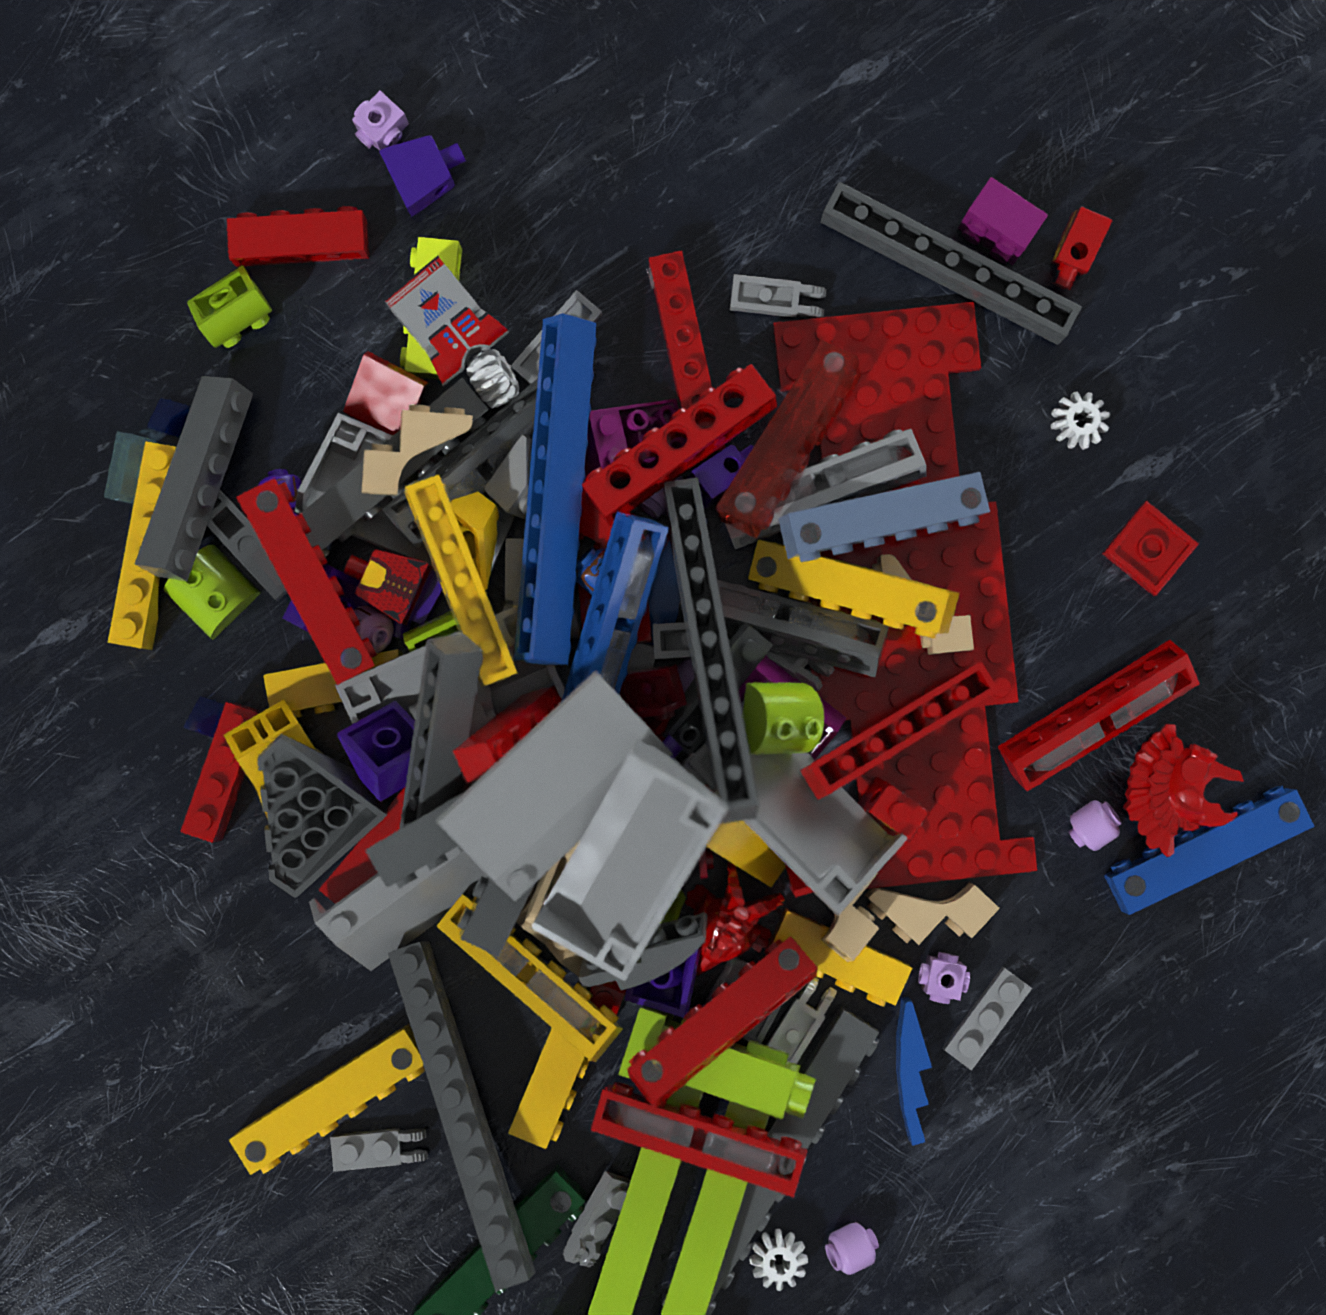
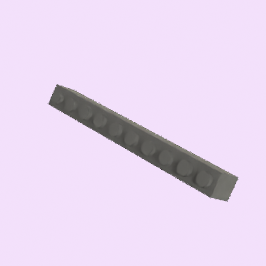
(710, 650)
(834, 1066)
(462, 1115)

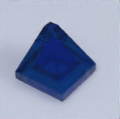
(169, 417)
(204, 717)

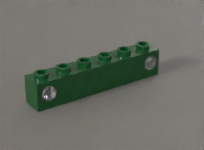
(540, 1216)

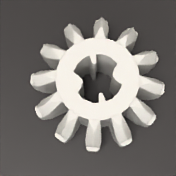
(492, 378)
(1090, 412)
(765, 1257)

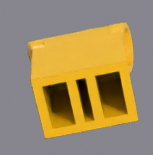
(259, 732)

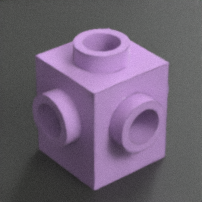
(379, 122)
(935, 968)

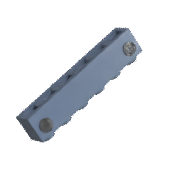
(882, 516)

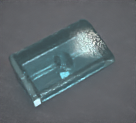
(125, 467)

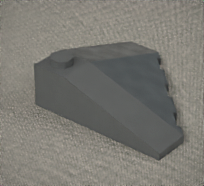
(313, 812)

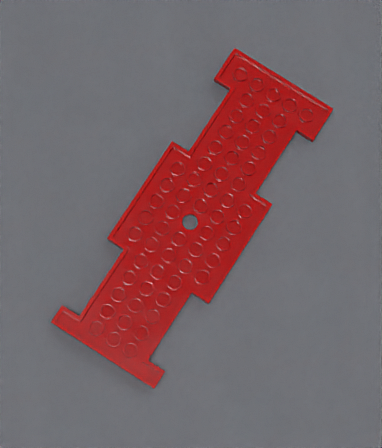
(949, 771)

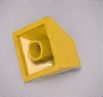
(478, 524)

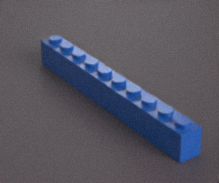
(555, 491)

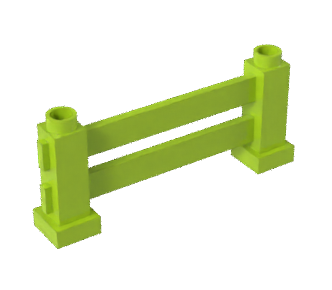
(757, 1085)

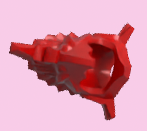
(1169, 788)
(731, 921)

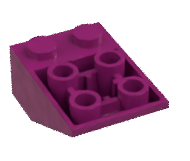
(624, 427)

